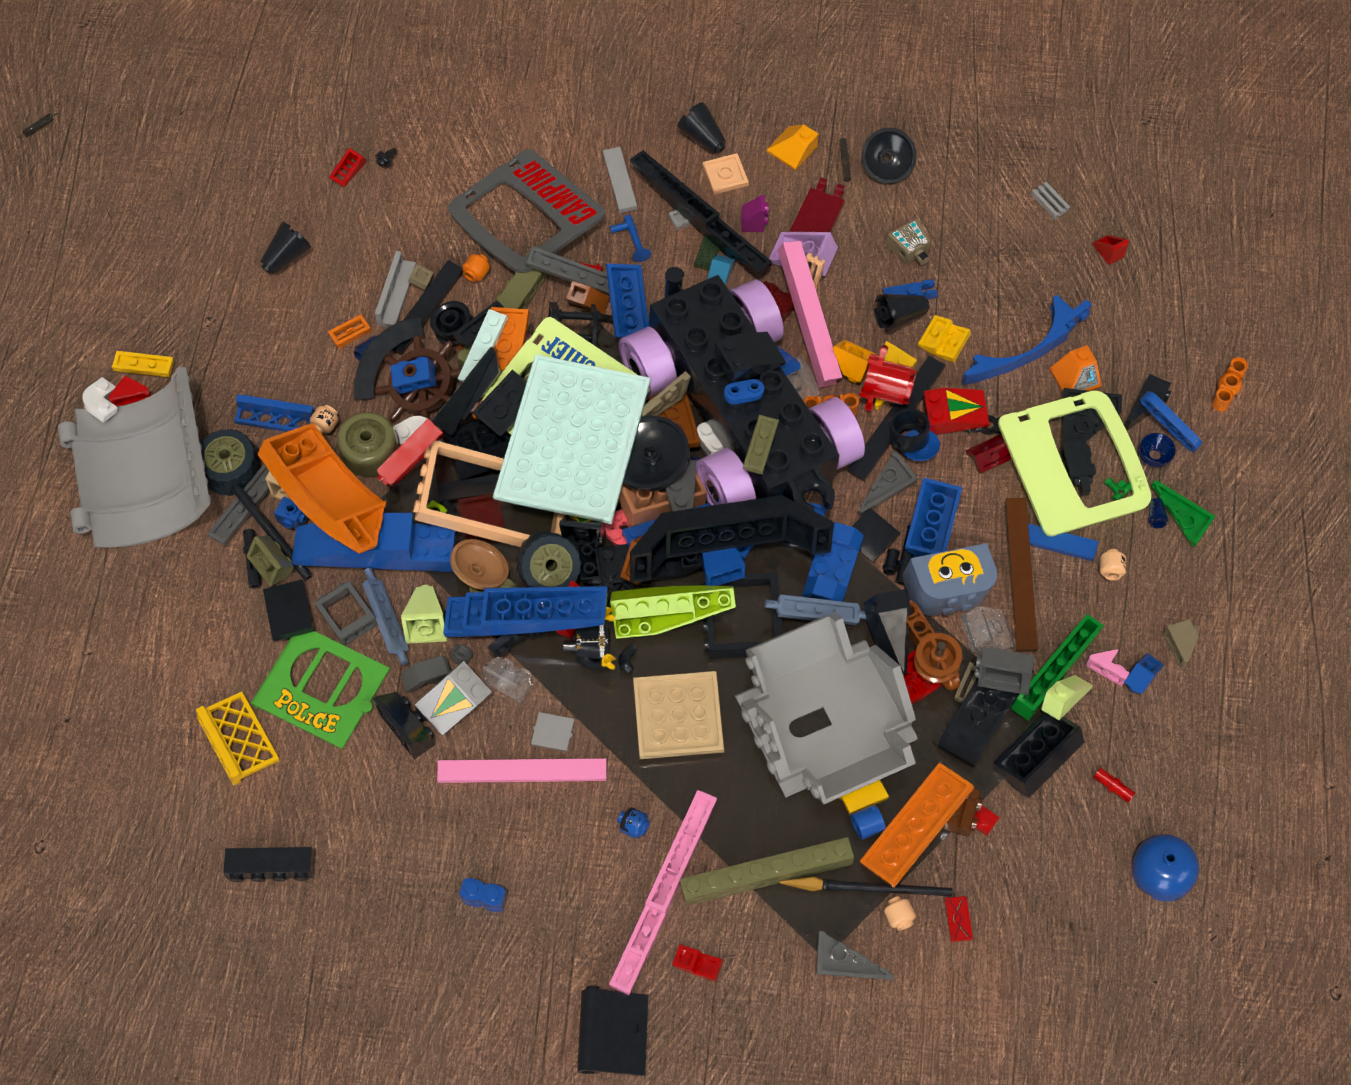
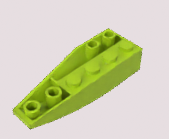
(665, 608)

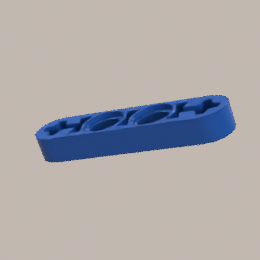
(1171, 421)

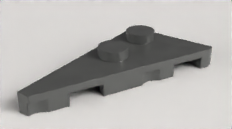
(894, 479)

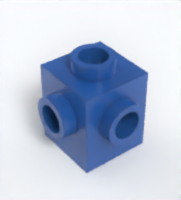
(289, 514)

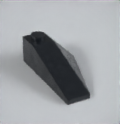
(887, 621)

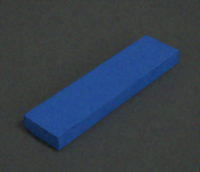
(1063, 543)

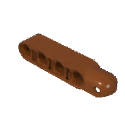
(917, 619)

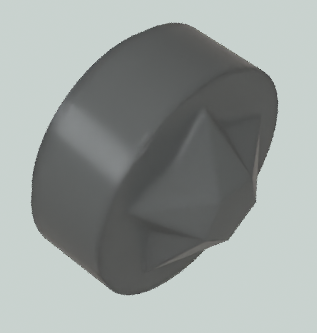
(461, 653)

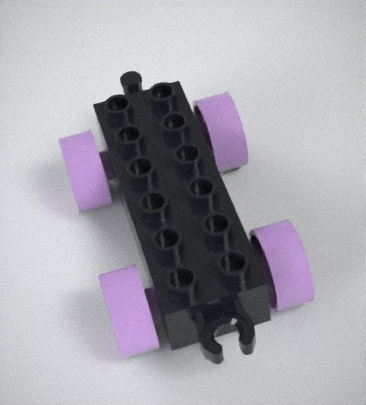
(683, 338)

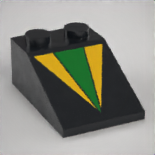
(582, 530)

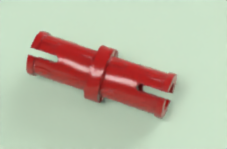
(1114, 785)

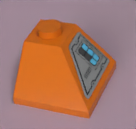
(1077, 370)

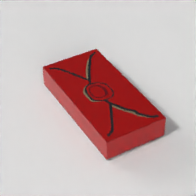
(958, 919)

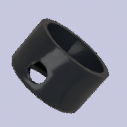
(905, 420)

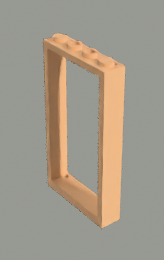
(458, 523)

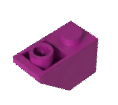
(754, 215)

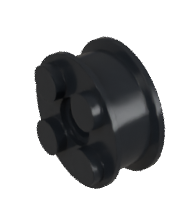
(448, 319)

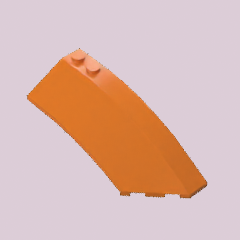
(324, 487)

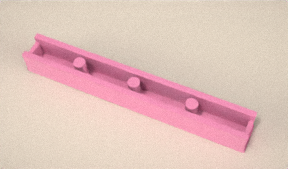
(809, 313)

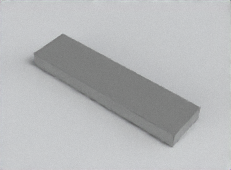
(619, 179)

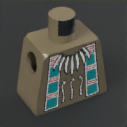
(910, 242)

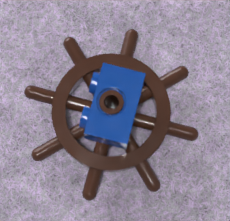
(415, 375)

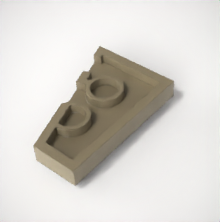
(668, 397)

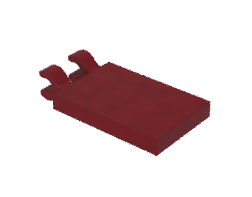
(819, 209)

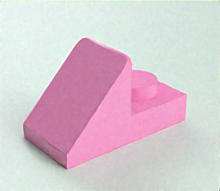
(1103, 665)

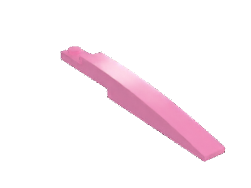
(663, 893)

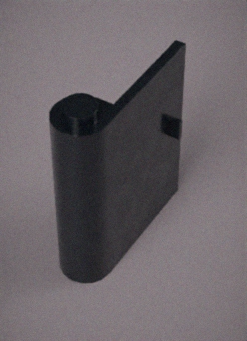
(612, 1032)

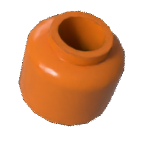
(476, 267)

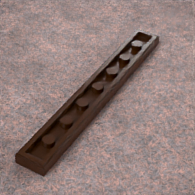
(1021, 575)

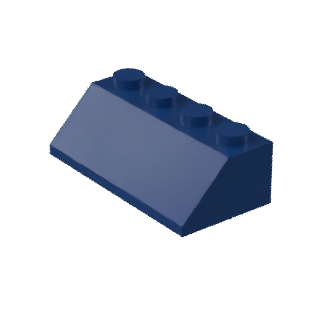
(933, 518)

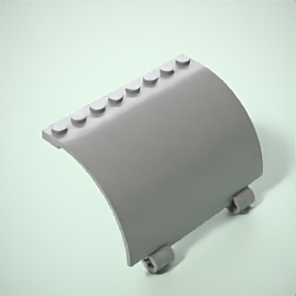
(139, 468)

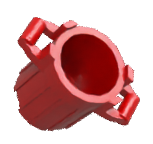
(887, 380)

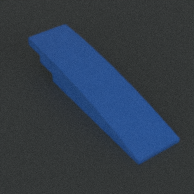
(525, 610)

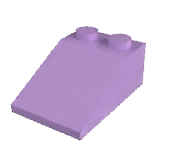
(817, 243)

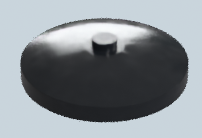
(657, 455)

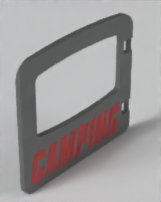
(543, 186)

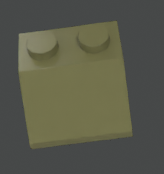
(269, 560)

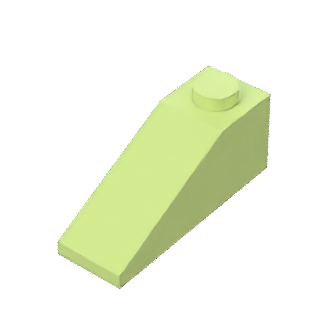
(1064, 695)

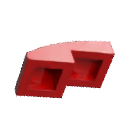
(697, 963)

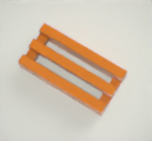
(351, 333)

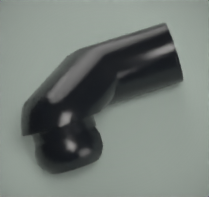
(624, 659)

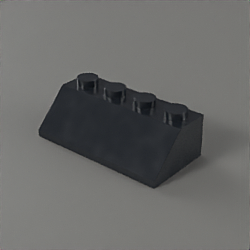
(1039, 753)

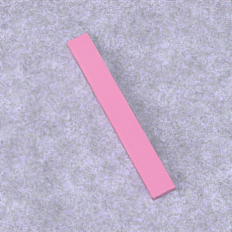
(521, 770)

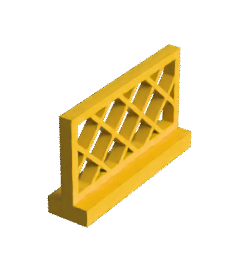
(219, 743)

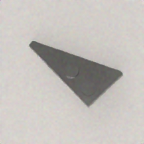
(839, 960)

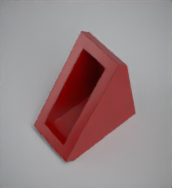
(1111, 248)
(128, 392)

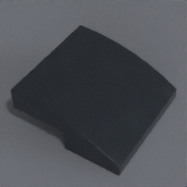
(877, 534)

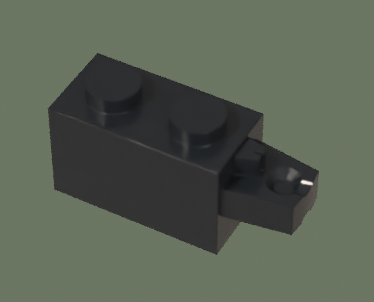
(1078, 465)

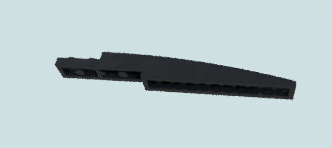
(700, 214)

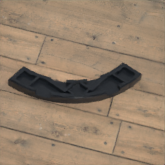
(378, 350)

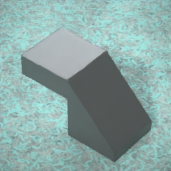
(426, 671)

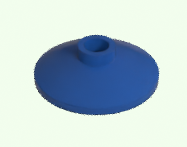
(926, 453)

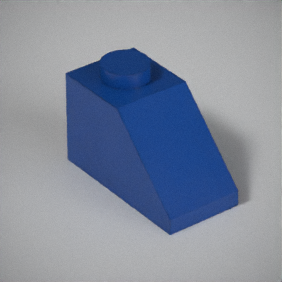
(1143, 673)

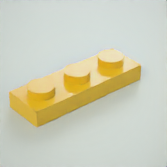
(143, 364)

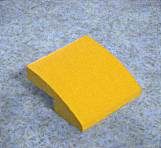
(944, 338)
(864, 797)

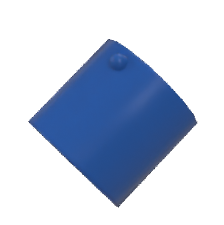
(867, 821)

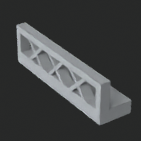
(394, 291)

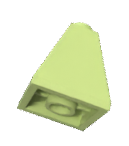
(423, 617)

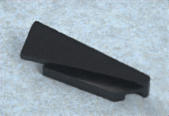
(469, 393)

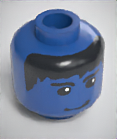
(633, 822)

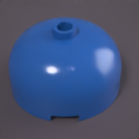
(1165, 867)

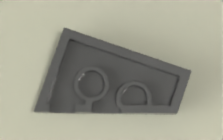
(681, 493)

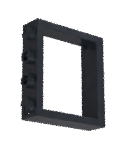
(738, 649)

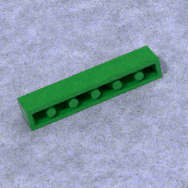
(1058, 666)

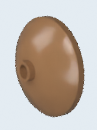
(479, 564)

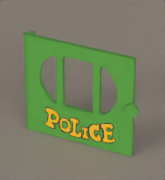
(319, 718)

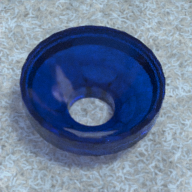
(1159, 443)

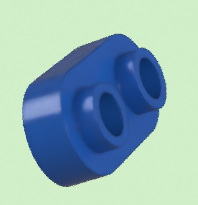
(744, 391)

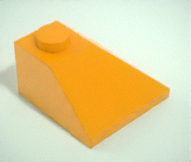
(794, 145)
(852, 360)

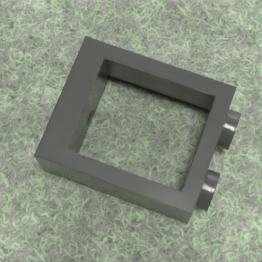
(356, 628)
(1004, 670)

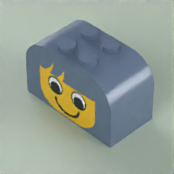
(950, 580)

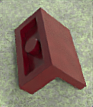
(989, 453)

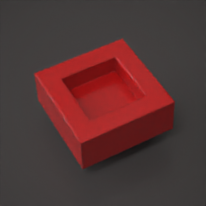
(986, 820)

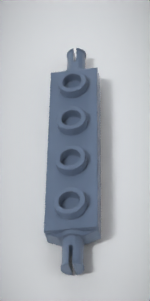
(813, 608)
(385, 616)

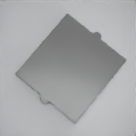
(552, 732)

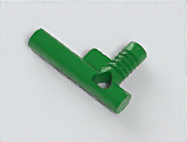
(1122, 487)

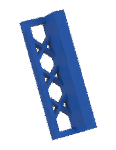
(273, 408)

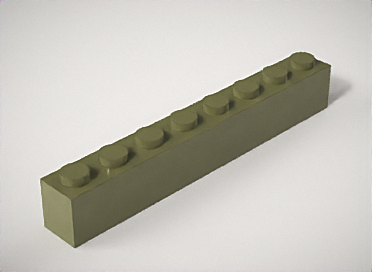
(516, 295)
(766, 871)

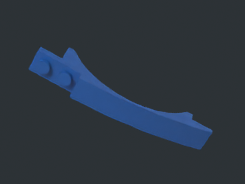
(1063, 321)

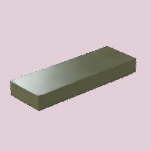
(760, 444)

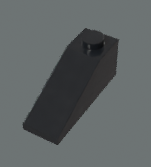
(1152, 384)

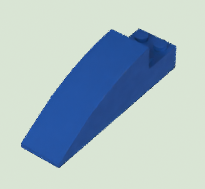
(399, 547)

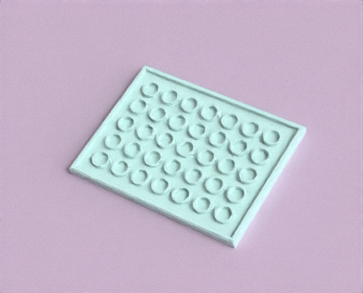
(572, 439)

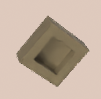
(420, 276)

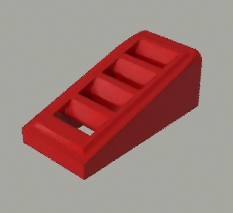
(346, 159)

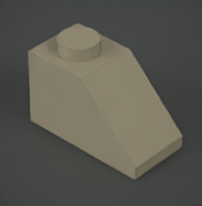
(1181, 641)

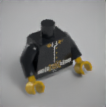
(592, 645)

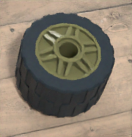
(228, 460)
(538, 550)

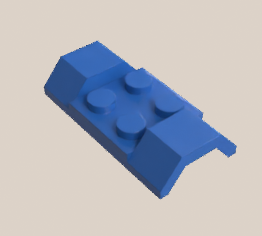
(833, 570)

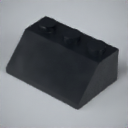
(404, 723)

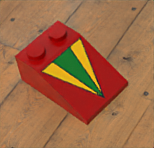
(955, 409)

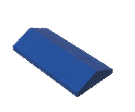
(627, 298)

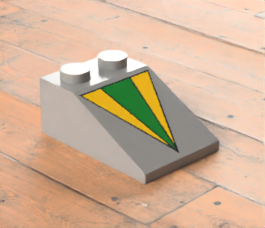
(452, 698)

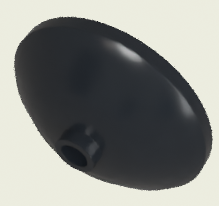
(900, 151)

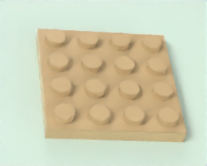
(678, 715)

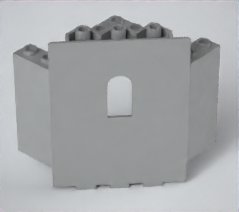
(857, 690)

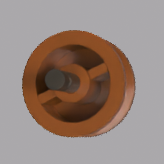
(938, 658)

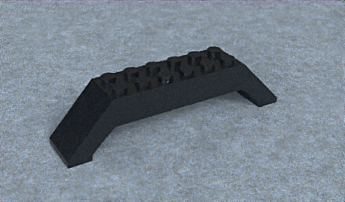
(729, 527)

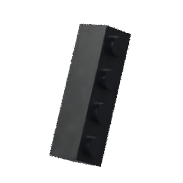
(269, 863)

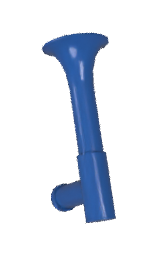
(641, 253)

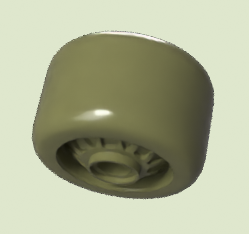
(366, 442)

